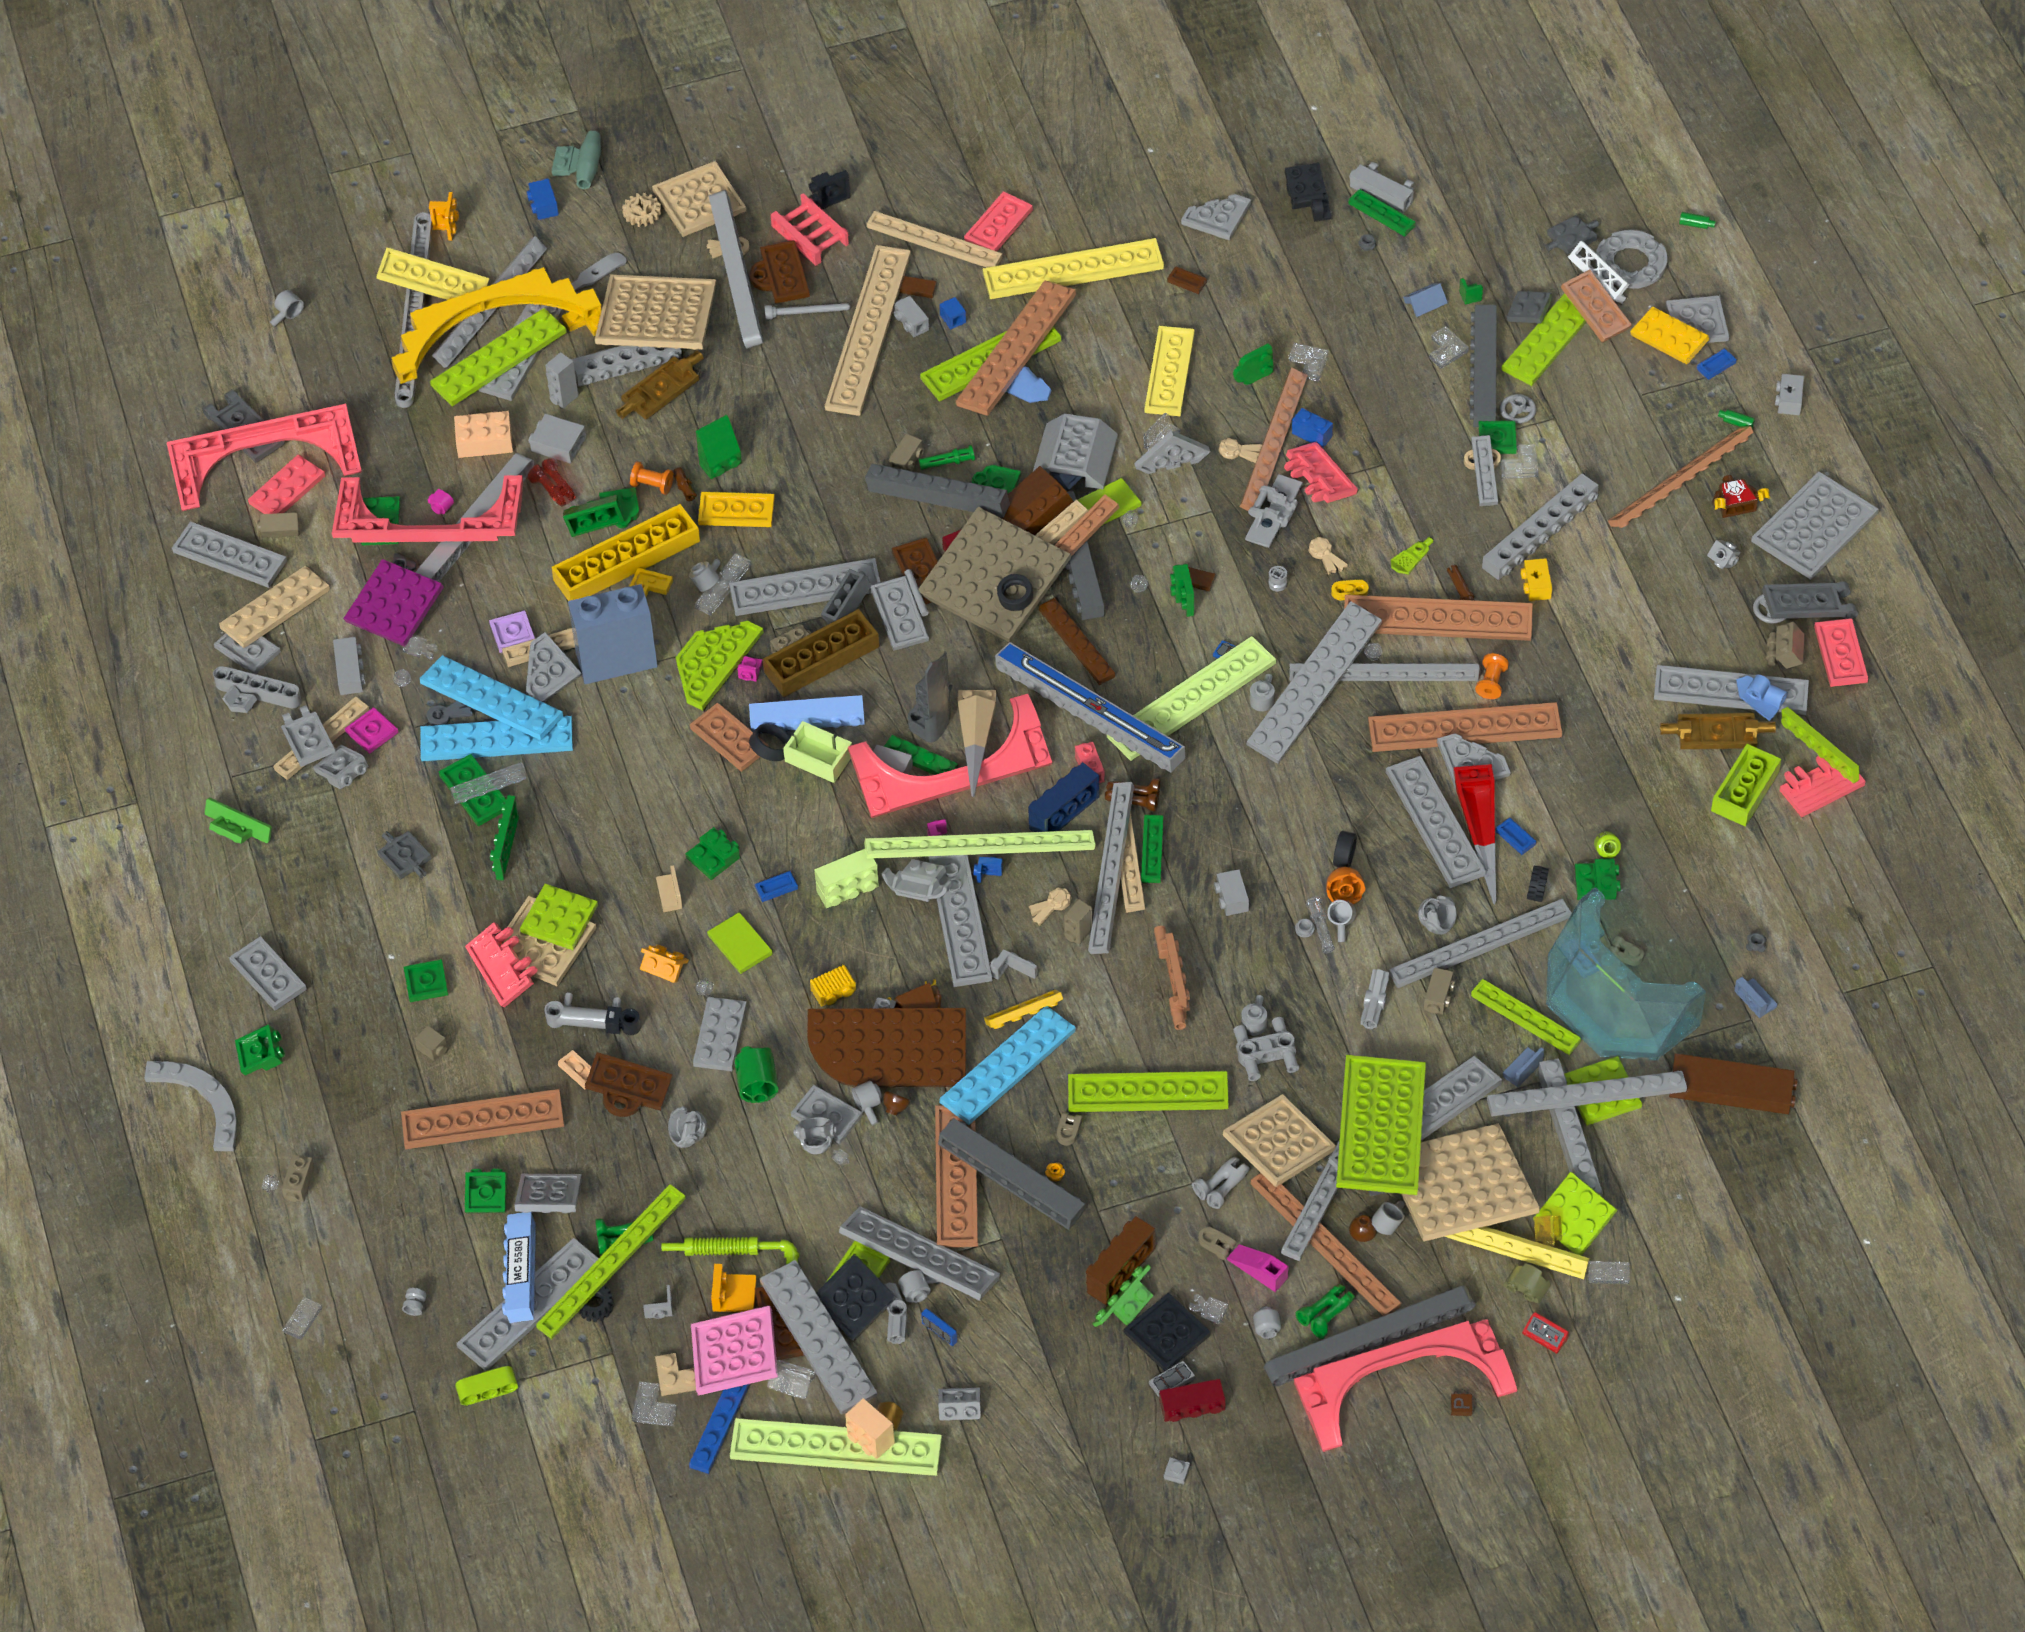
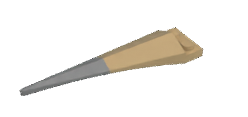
(976, 715)

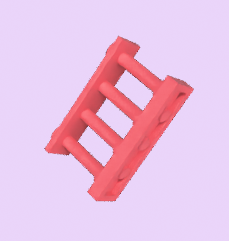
(803, 242)

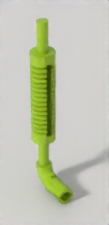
(732, 1246)

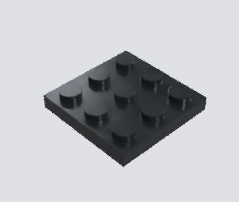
(855, 1297)
(1167, 1332)

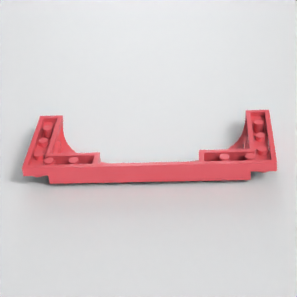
(196, 455)
(358, 523)
(892, 790)
(1328, 1384)

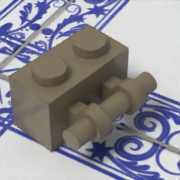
(1786, 646)

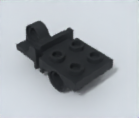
(1307, 189)

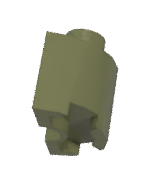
(1528, 1281)

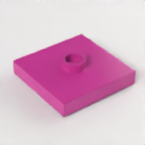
(371, 730)

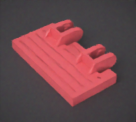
(1321, 471)
(1816, 787)
(496, 963)

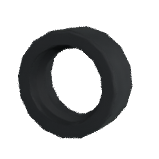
(1008, 581)
(1345, 849)

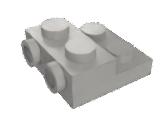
(341, 766)

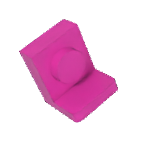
(749, 668)
(937, 828)

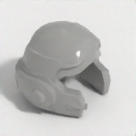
(1438, 914)
(686, 1127)
(815, 1134)

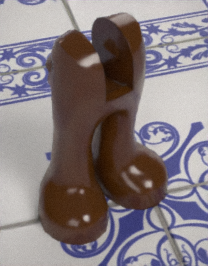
(1148, 794)

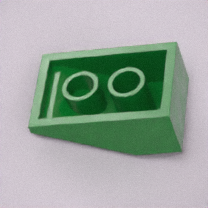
(718, 447)

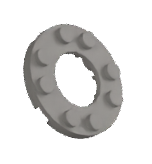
(1638, 240)

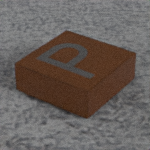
(1461, 1404)

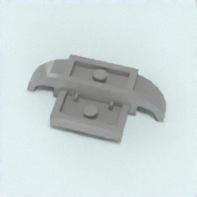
(918, 880)

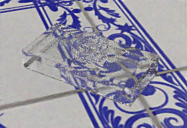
(302, 1318)

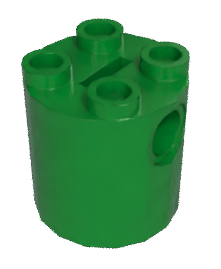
(756, 1074)

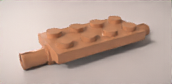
(1168, 949)

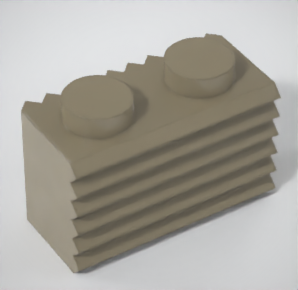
(1077, 921)

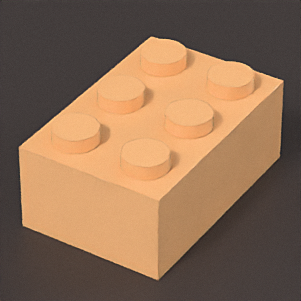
(483, 434)

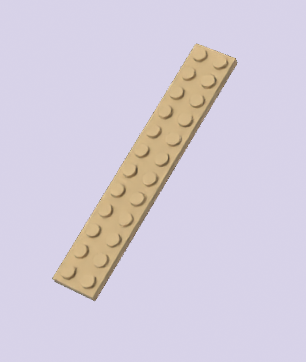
(867, 330)

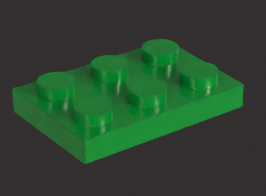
(383, 508)

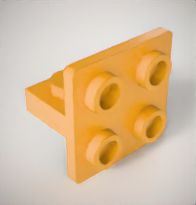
(444, 215)
(662, 963)

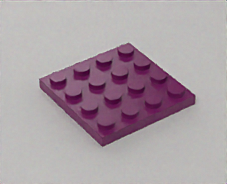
(393, 602)

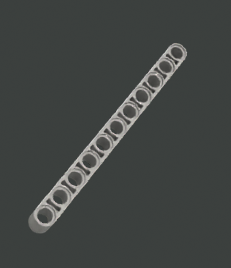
(736, 269)
(449, 551)

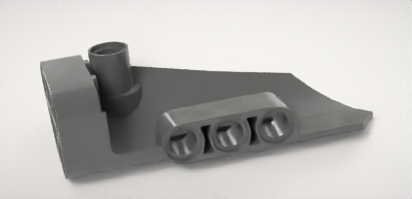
(932, 702)

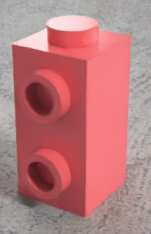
(1088, 755)

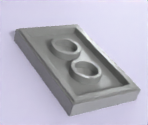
(252, 657)
(823, 1104)

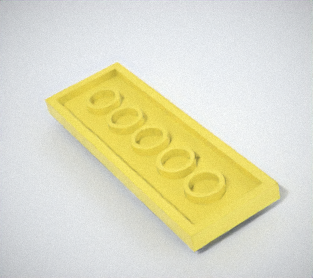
(427, 275)
(1169, 371)

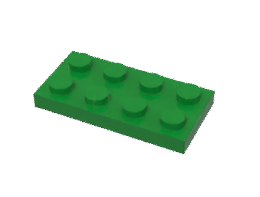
(479, 808)
(504, 839)

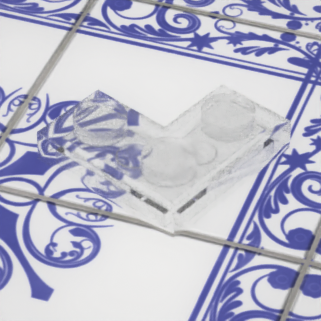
(1450, 347)
(1312, 357)
(1524, 466)
(648, 1409)

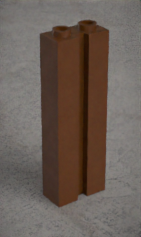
(1736, 1084)

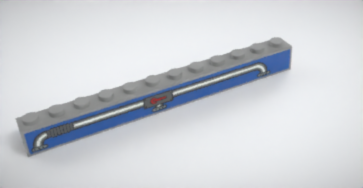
(1090, 707)

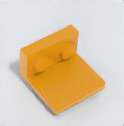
(732, 1291)

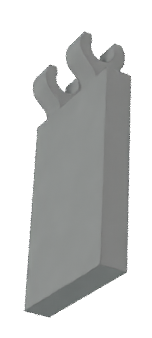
(307, 737)

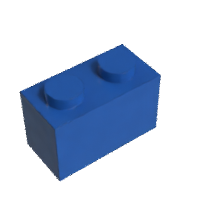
(542, 199)
(1312, 427)

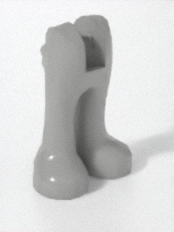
(1227, 1171)

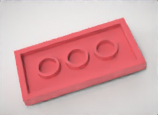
(999, 222)
(286, 486)
(1841, 652)

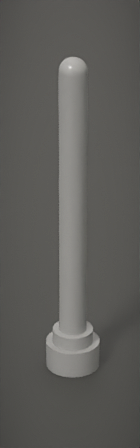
(771, 312)

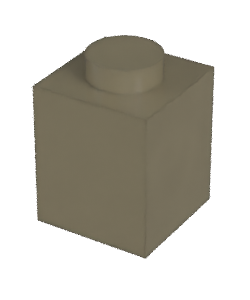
(431, 1043)

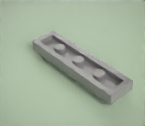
(1484, 470)

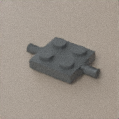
(1570, 233)
(404, 855)

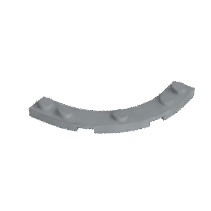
(209, 1088)

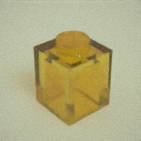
(1548, 1229)

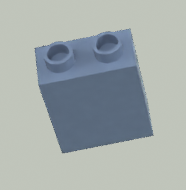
(612, 634)

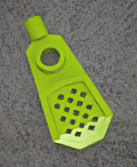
(1409, 558)

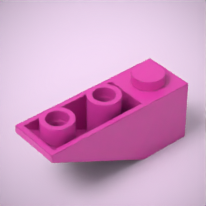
(1260, 1266)

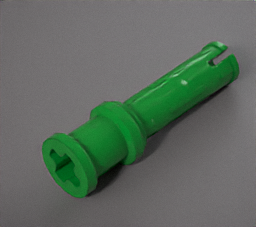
(956, 454)

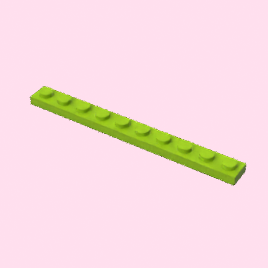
(610, 1261)

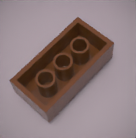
(1120, 1259)

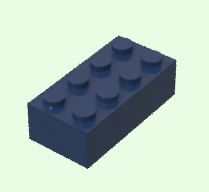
(1064, 800)

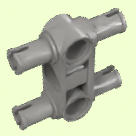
(1266, 1049)

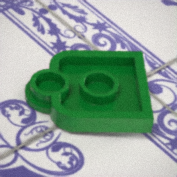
(1255, 365)
(997, 477)
(628, 502)

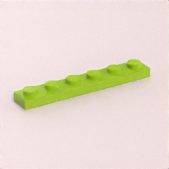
(1820, 745)
(1526, 1017)

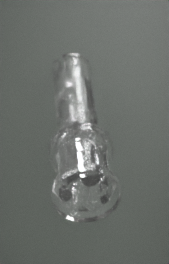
(1319, 917)

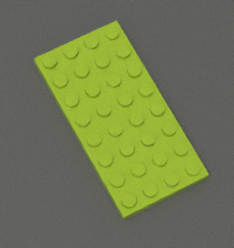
(1381, 1125)

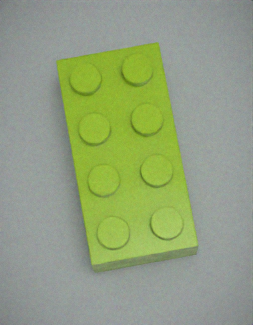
(1746, 785)

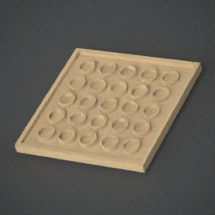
(655, 311)
(1468, 1184)

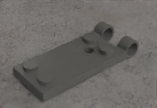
(239, 410)
(1803, 602)

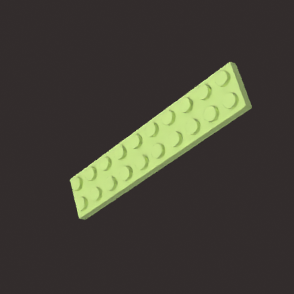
(1203, 690)
(831, 1447)

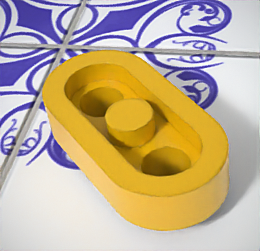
(1349, 588)

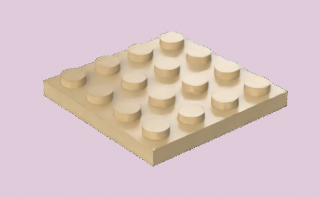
(688, 197)
(549, 959)
(1279, 1140)

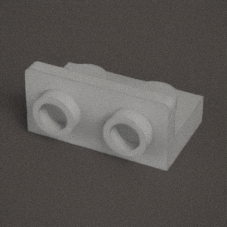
(959, 1404)

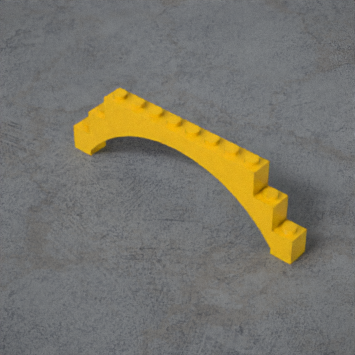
(527, 288)

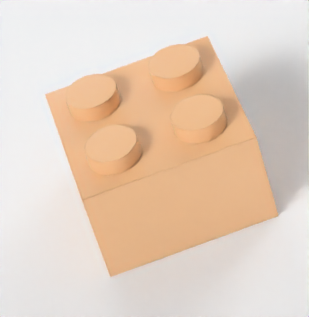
(869, 1429)

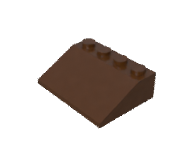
(1036, 502)

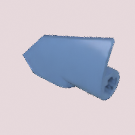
(1029, 387)
(1761, 695)

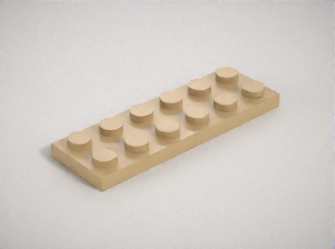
(274, 606)

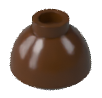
(895, 1103)
(1362, 1228)

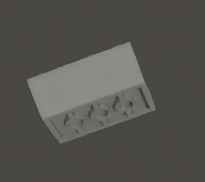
(1077, 448)

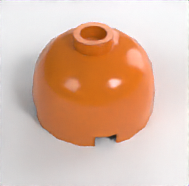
(1345, 885)

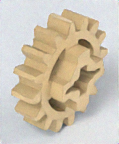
(641, 209)

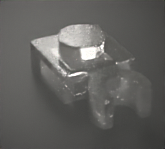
(419, 646)
(1211, 1309)

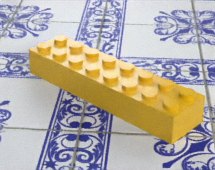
(625, 553)

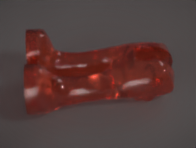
(550, 467)

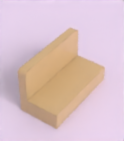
(669, 891)

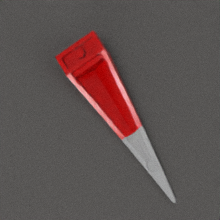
(1477, 798)

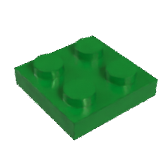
(1501, 435)
(425, 980)

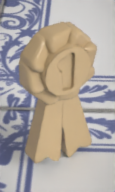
(715, 248)
(1231, 449)
(1321, 549)
(1057, 900)

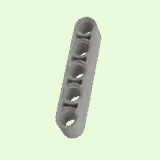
(262, 687)

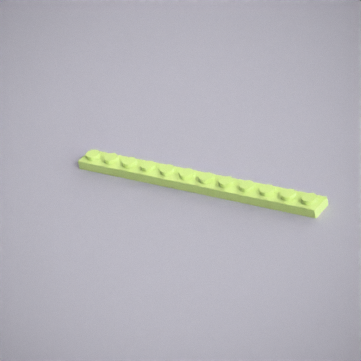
(979, 844)

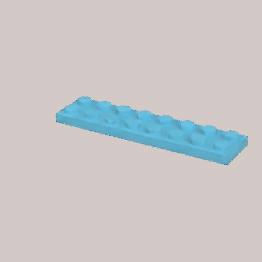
(491, 697)
(490, 739)
(1007, 1065)

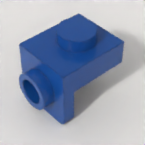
(988, 866)

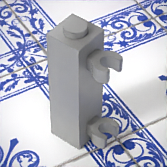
(1382, 188)

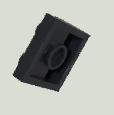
(829, 189)

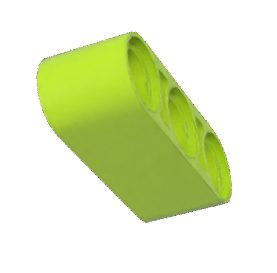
(486, 1385)

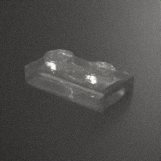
(1608, 1272)

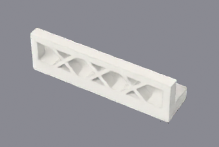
(1584, 265)

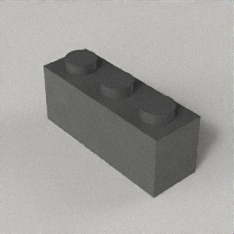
(846, 596)

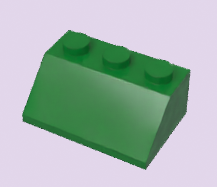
(593, 515)

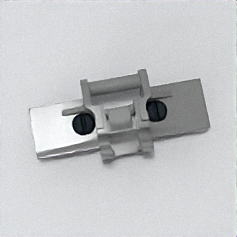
(1271, 519)

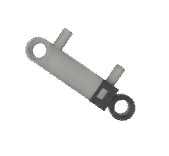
(611, 1019)

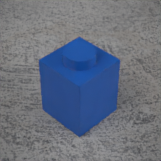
(952, 313)

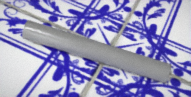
(915, 590)

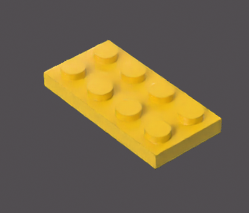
(1669, 335)
(736, 509)

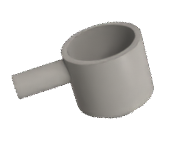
(288, 305)
(704, 574)
(1262, 694)
(1342, 914)
(1254, 1017)
(866, 1097)
(1388, 1217)
(915, 1286)

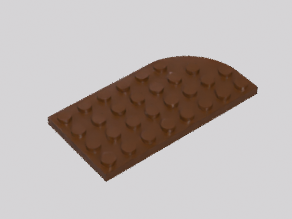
(890, 1045)

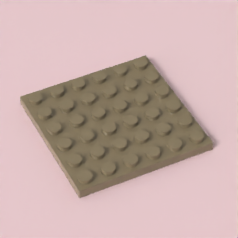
(979, 559)

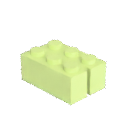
(816, 752)
(846, 878)

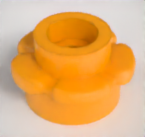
(1055, 1176)

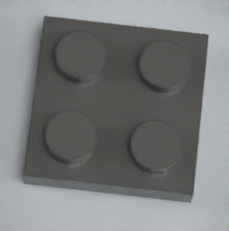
(1529, 307)

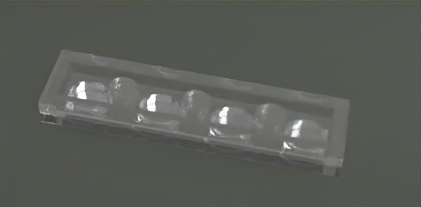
(730, 573)
(488, 783)

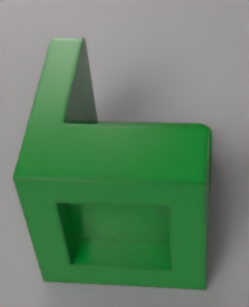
(1470, 293)

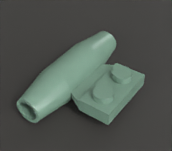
(582, 160)

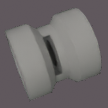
(1277, 578)
(414, 1301)

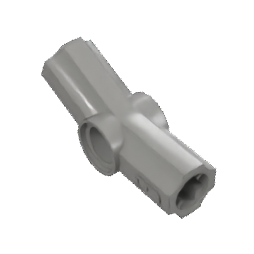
(1375, 999)
(896, 1322)

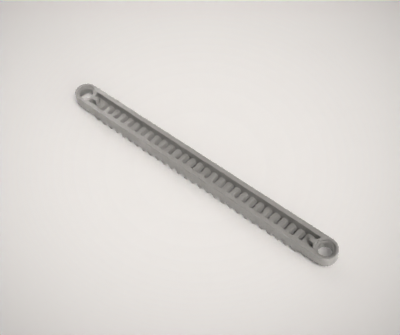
(414, 299)

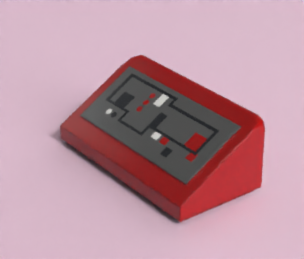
(1546, 1332)

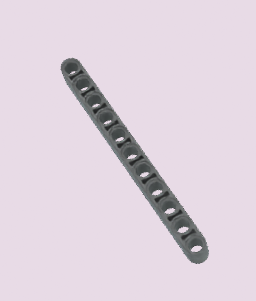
(1370, 1335)

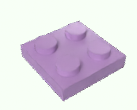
(511, 630)

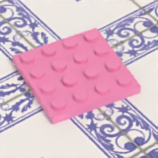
(734, 1350)

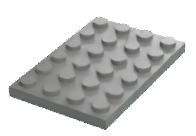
(1814, 525)

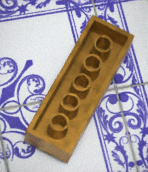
(821, 653)

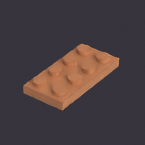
(1596, 306)
(726, 736)

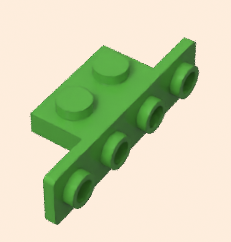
(235, 824)
(1128, 1301)

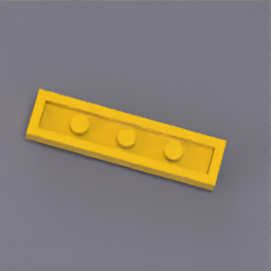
(1017, 1011)

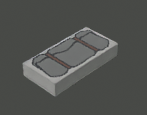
(1174, 1377)

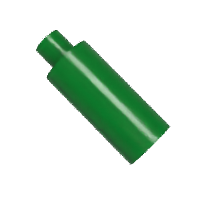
(1695, 220)
(1736, 418)

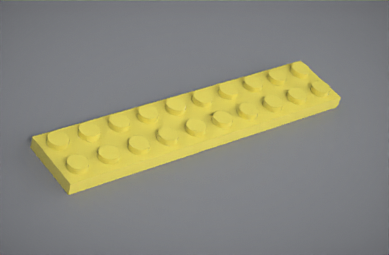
(1073, 268)

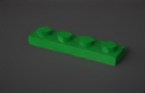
(1382, 212)
(921, 757)
(1152, 849)

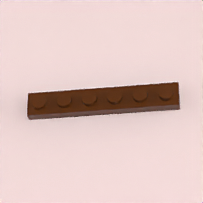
(1076, 641)

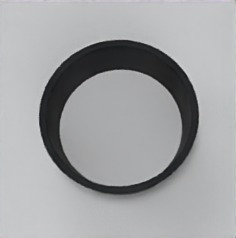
(765, 751)

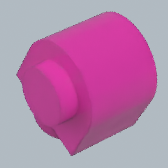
(440, 501)

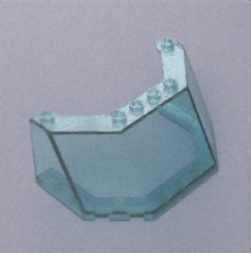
(1607, 1000)

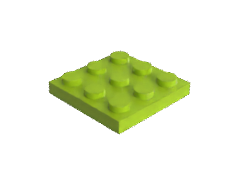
(559, 916)
(1602, 1071)
(1581, 1212)

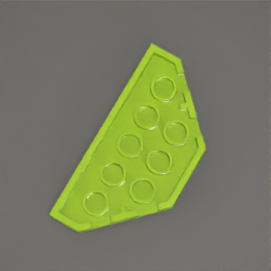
(712, 658)

